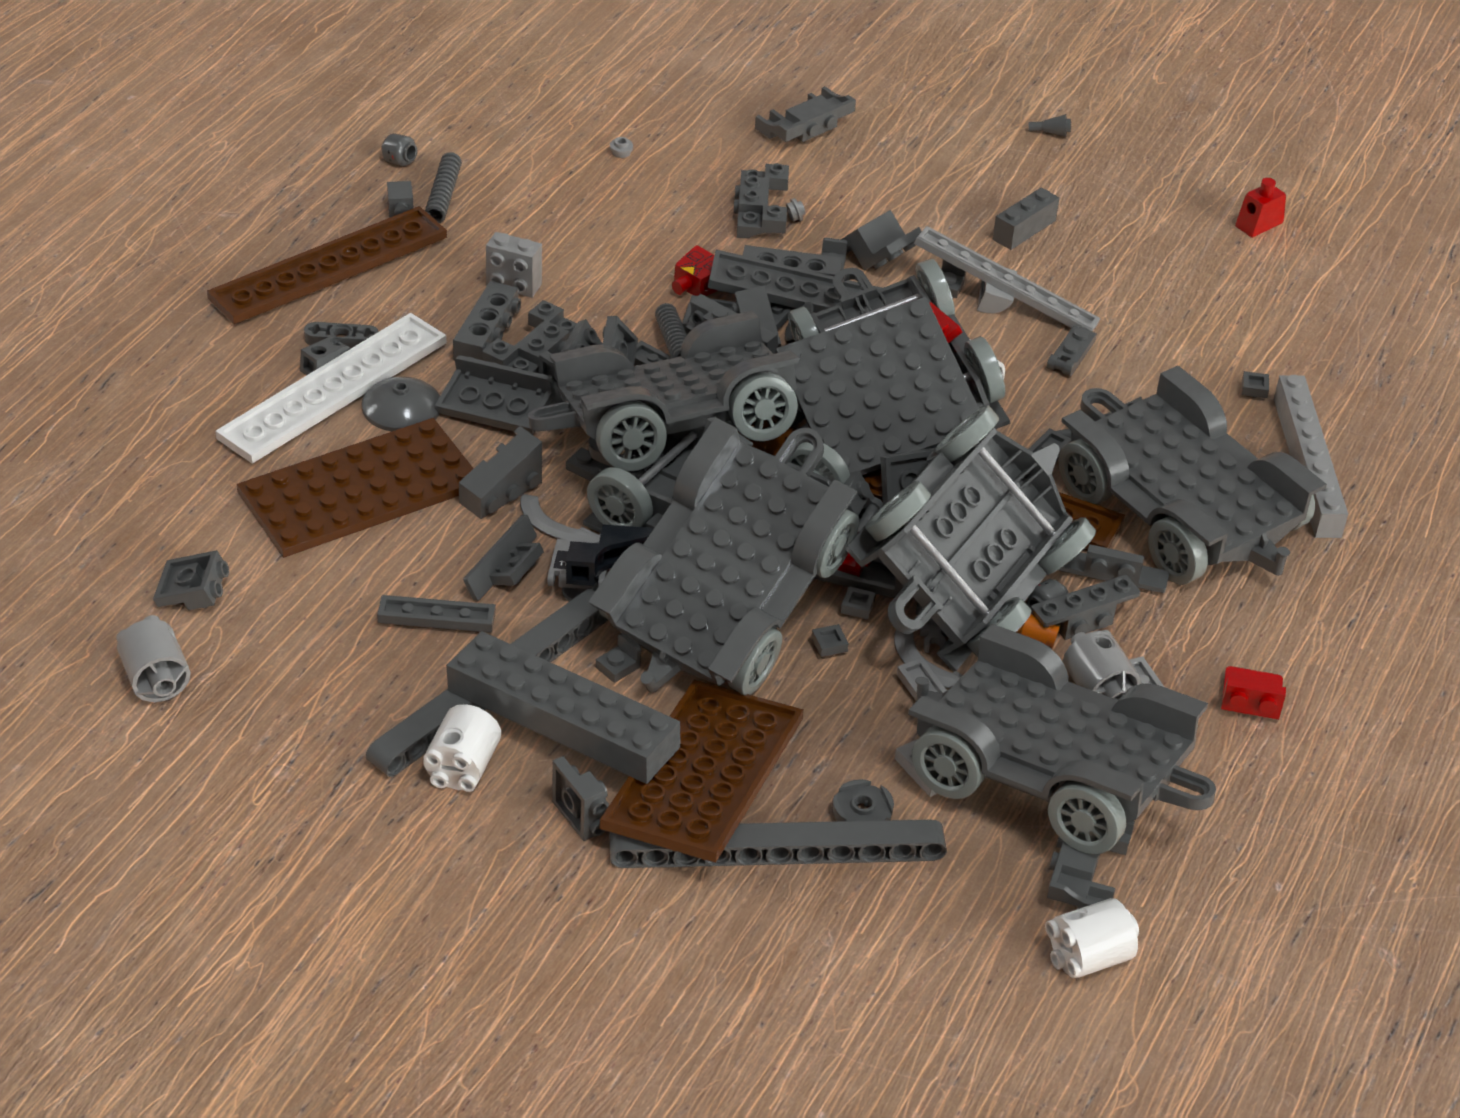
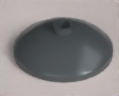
(399, 403)

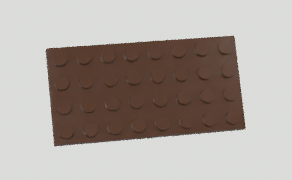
(356, 487)
(713, 777)

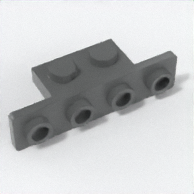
(505, 560)
(1110, 563)
(1086, 608)

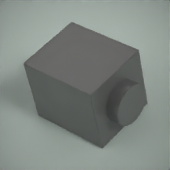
(399, 197)

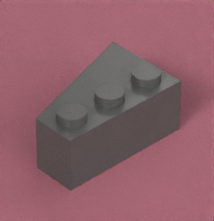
(504, 477)

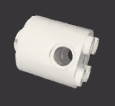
(462, 748)
(1093, 938)

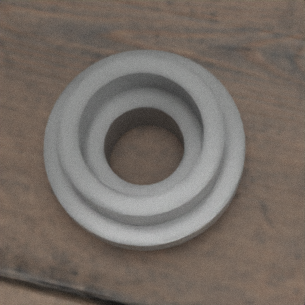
(621, 147)
(795, 210)

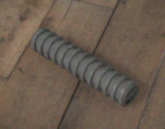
(443, 186)
(671, 328)

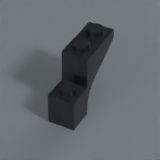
(589, 560)

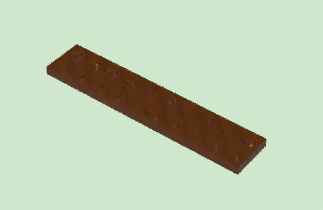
(326, 265)

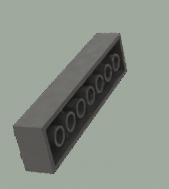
(564, 706)

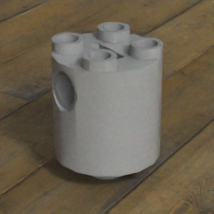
(153, 660)
(1100, 664)

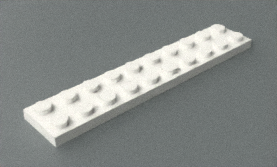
(330, 388)

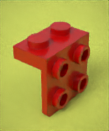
(1253, 692)

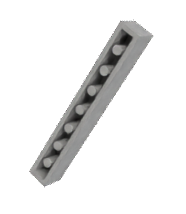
(1309, 447)

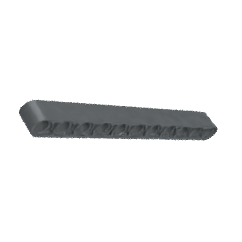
(546, 640)
(800, 845)

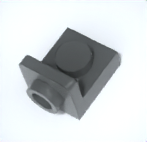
(835, 248)
(954, 276)
(621, 659)

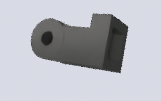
(320, 353)

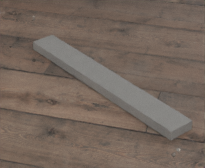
(1005, 280)

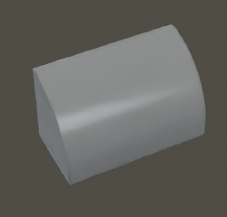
(993, 299)

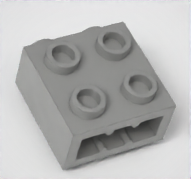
(514, 263)

